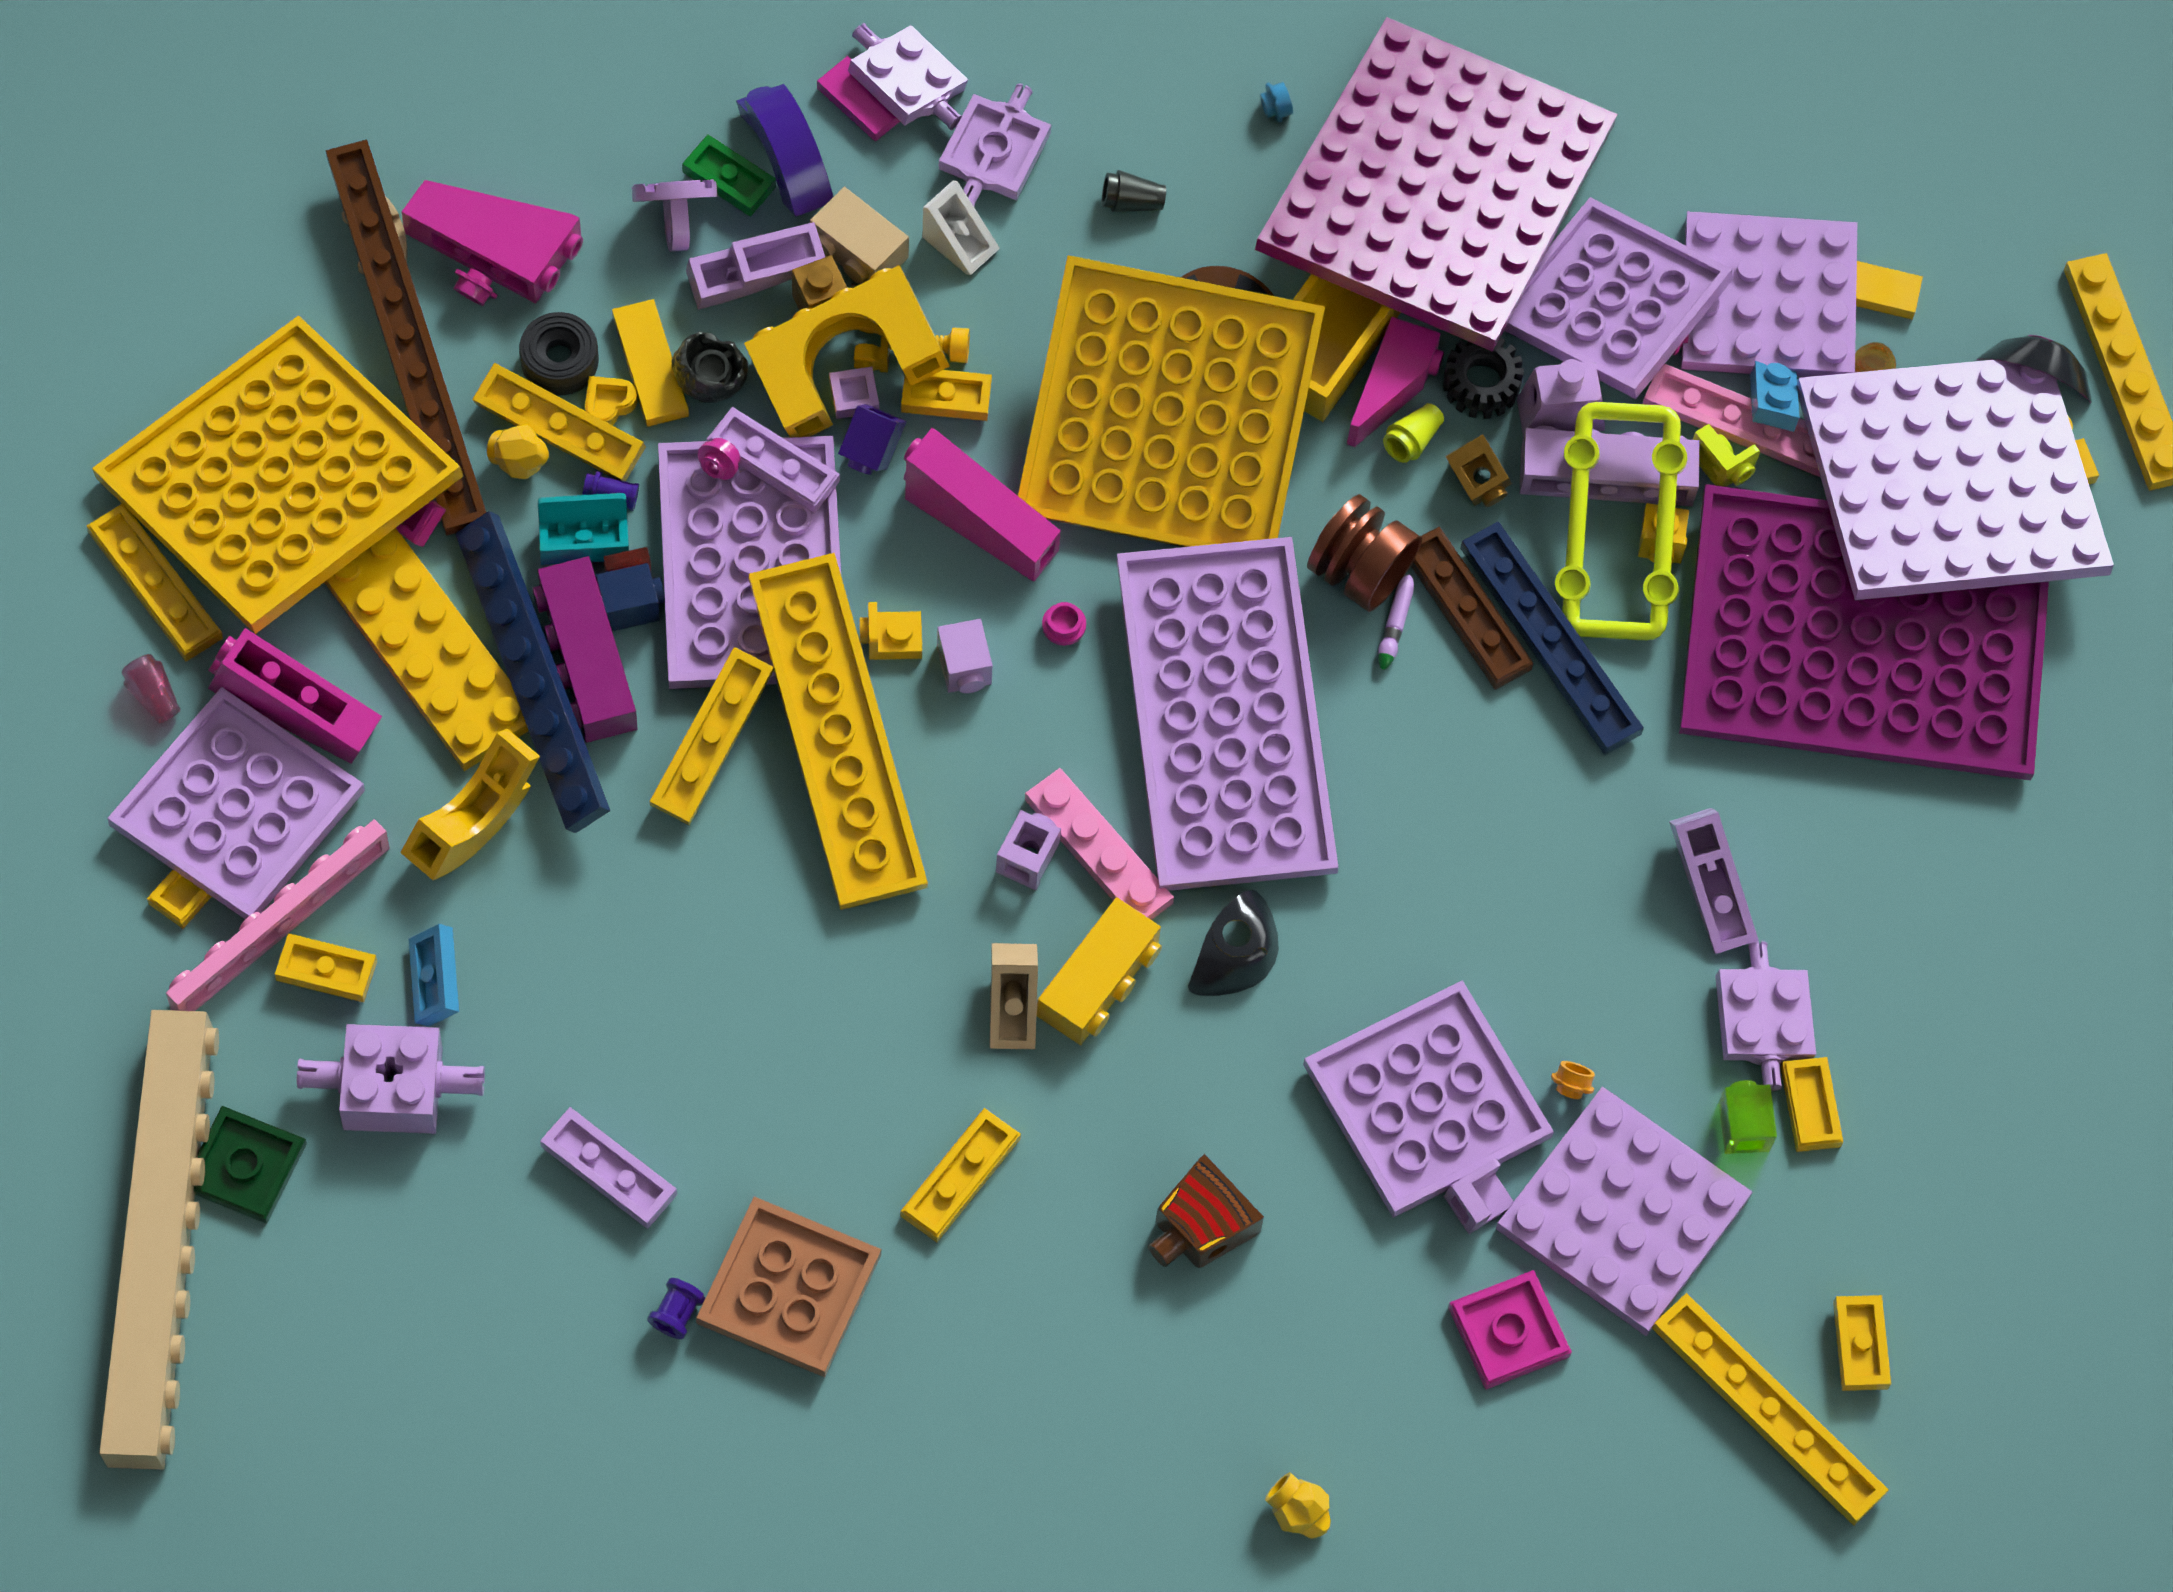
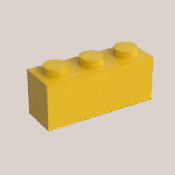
(1100, 972)

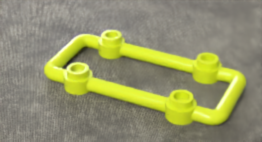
(1582, 455)

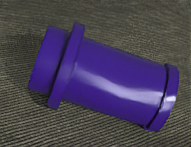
(601, 485)

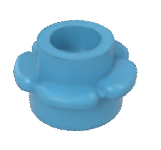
(1276, 101)

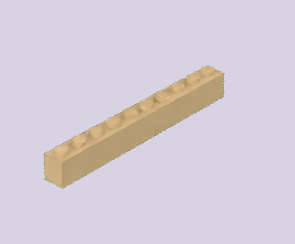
(158, 1241)

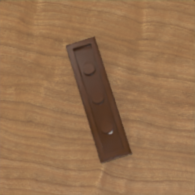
(1469, 610)

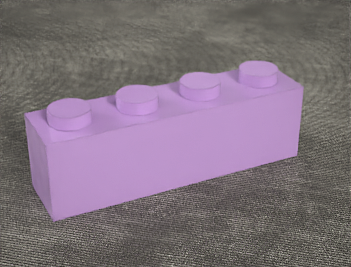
(1621, 474)

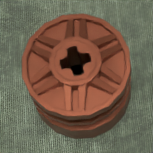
(1357, 548)

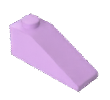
(1714, 879)

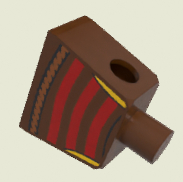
(1203, 1217)

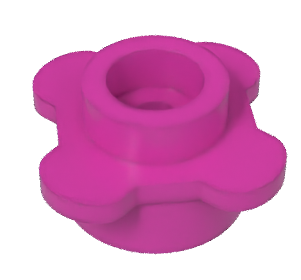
(474, 286)

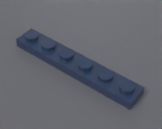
(1551, 638)

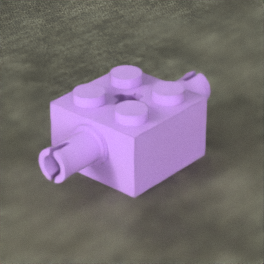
(385, 1051)

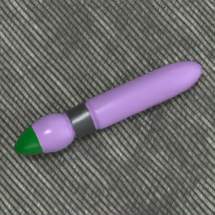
(1394, 627)

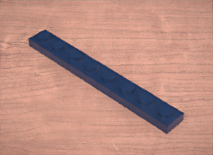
(532, 672)

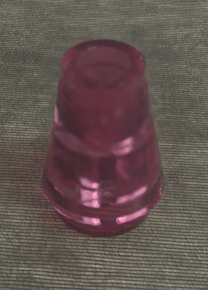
(151, 687)

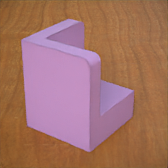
(1479, 1197)

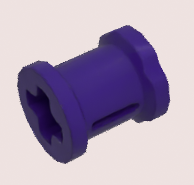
(676, 1308)

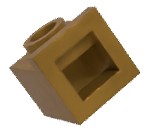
(1472, 458)

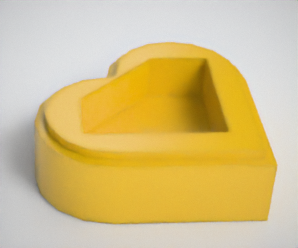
(610, 398)

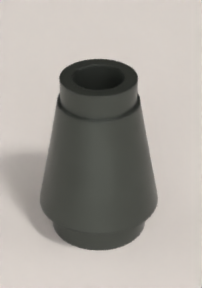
(1132, 193)

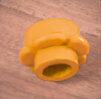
(1573, 1079)

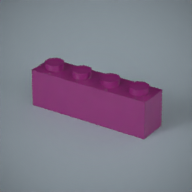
(586, 649)

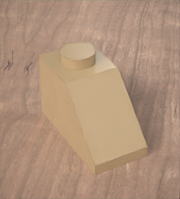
(1013, 996)

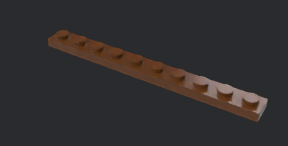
(403, 322)

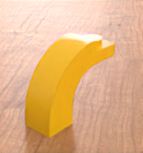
(477, 812)

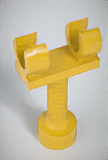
(954, 345)

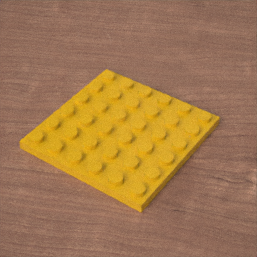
(1169, 406)
(277, 473)

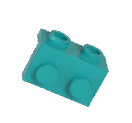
(582, 527)

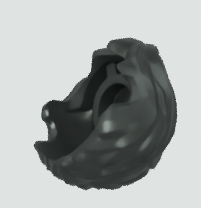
(709, 368)

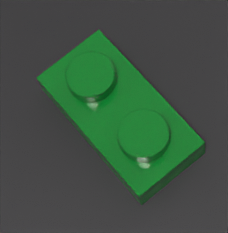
(736, 177)

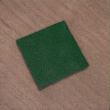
(247, 1163)

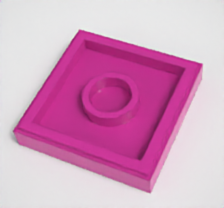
(1509, 1329)

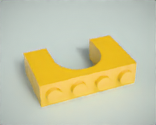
(788, 352)

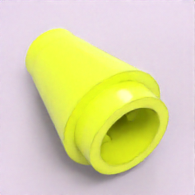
(1410, 435)

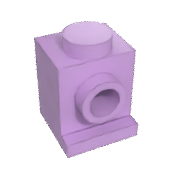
(1021, 864)

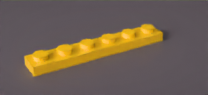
(2124, 366)
(1770, 1409)

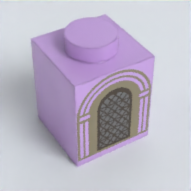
(964, 656)

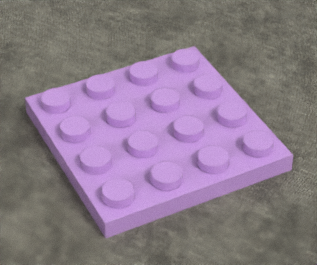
(1616, 296)
(1786, 298)
(236, 804)
(1427, 1098)
(1624, 1211)

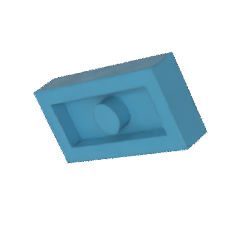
(1774, 395)
(433, 975)

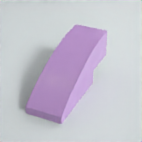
(752, 264)

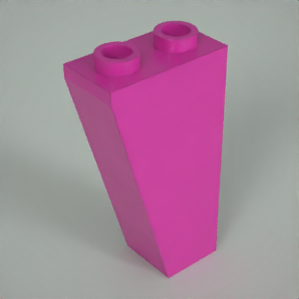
(497, 236)
(977, 505)
(292, 695)

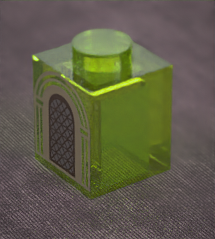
(1747, 1118)

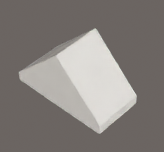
(957, 229)

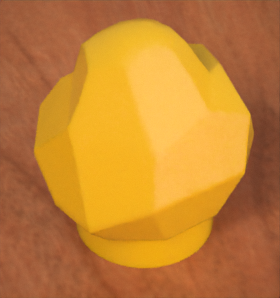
(517, 451)
(1300, 1506)

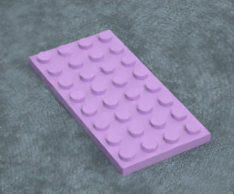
(1226, 714)

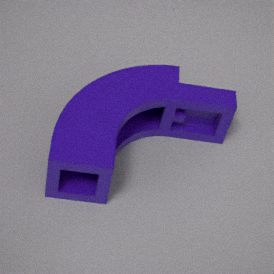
(789, 147)

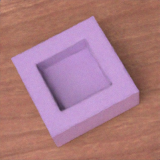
(852, 389)

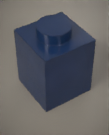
(631, 596)

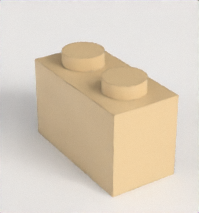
(859, 237)

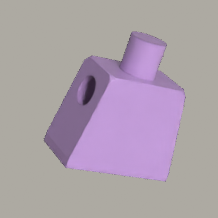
(1557, 394)

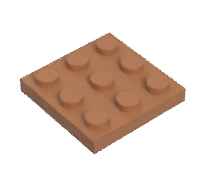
(789, 1286)

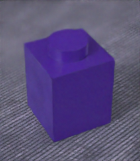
(871, 439)

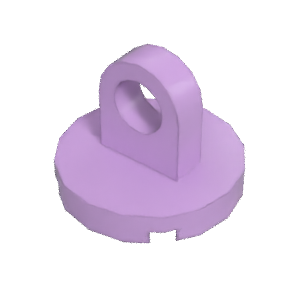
(675, 206)

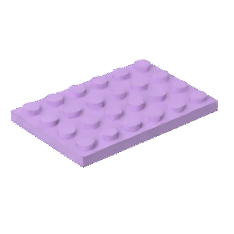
(713, 540)

